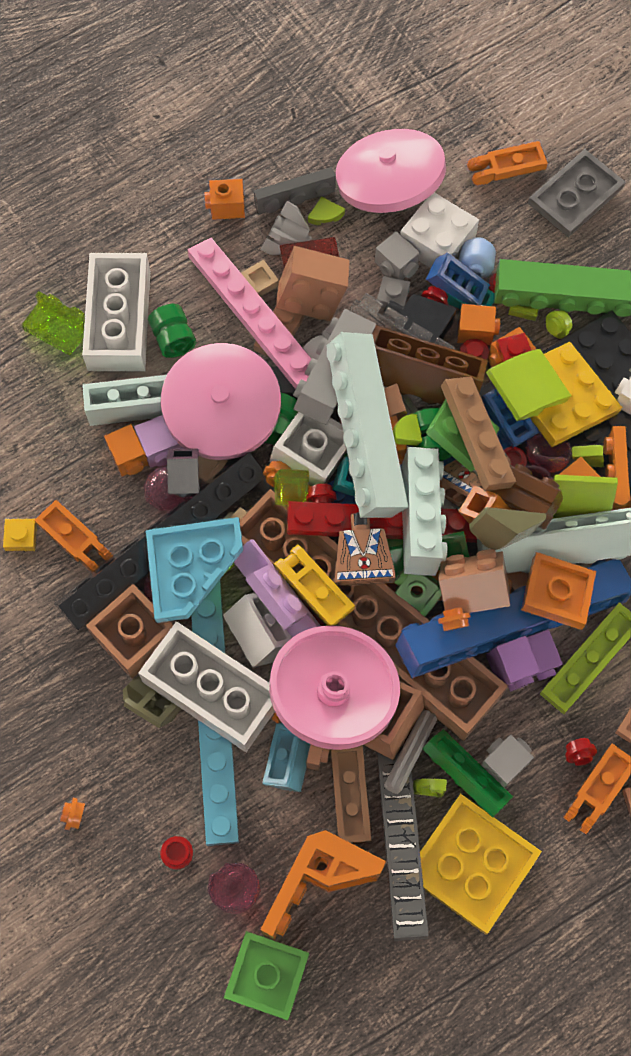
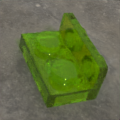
(55, 323)

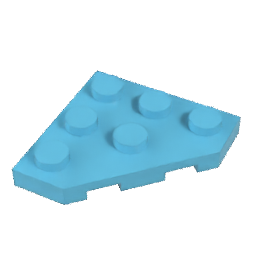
(189, 563)

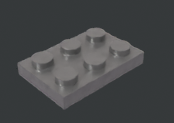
(576, 193)

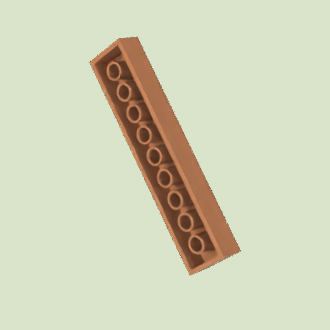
(455, 694)

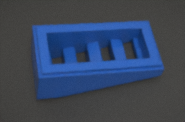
(441, 275)
(501, 421)

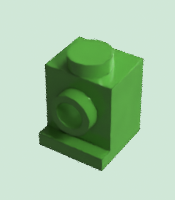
(424, 601)

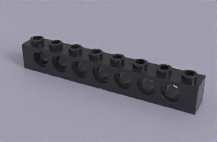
(132, 561)

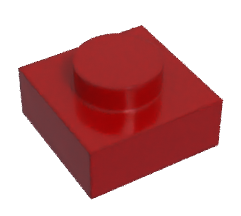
(512, 346)

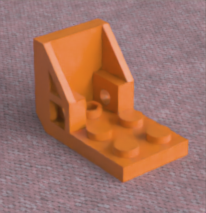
(345, 868)

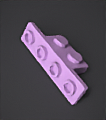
(274, 590)

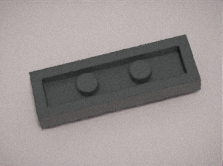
(295, 190)

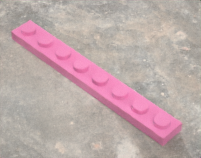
(251, 310)

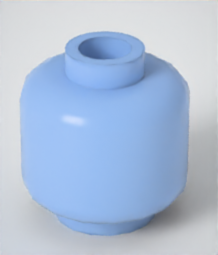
(478, 256)

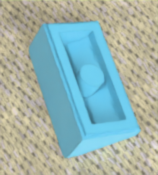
(286, 760)

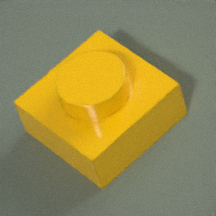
(20, 535)

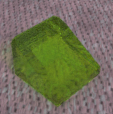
(291, 486)

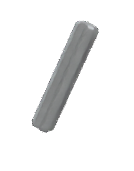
(410, 752)

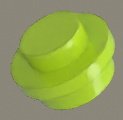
(558, 324)

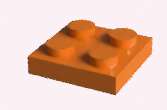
(559, 591)

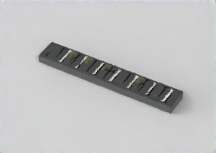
(402, 857)

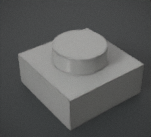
(394, 290)

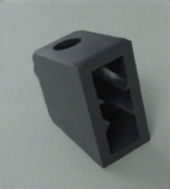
(426, 313)

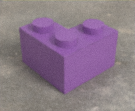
(524, 658)

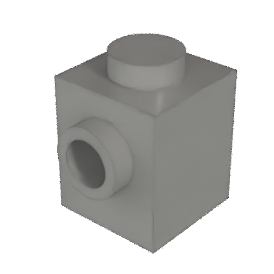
(397, 257)
(507, 759)

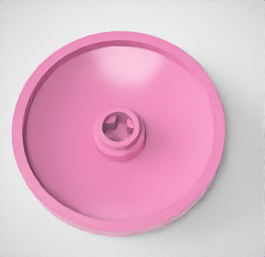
(390, 170)
(221, 401)
(334, 687)

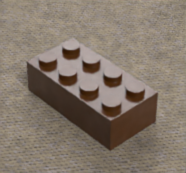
(422, 366)

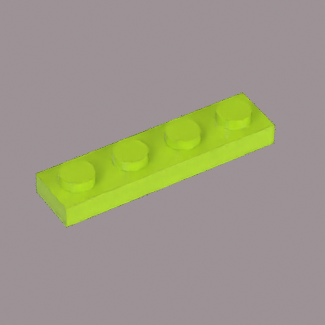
(589, 659)

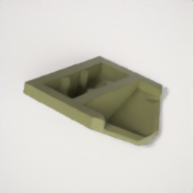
(503, 527)
(149, 703)

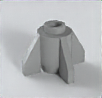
(286, 230)

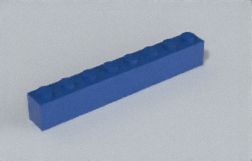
(431, 648)

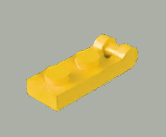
(315, 586)

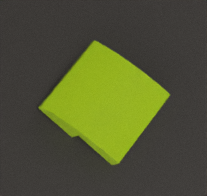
(528, 384)
(585, 494)

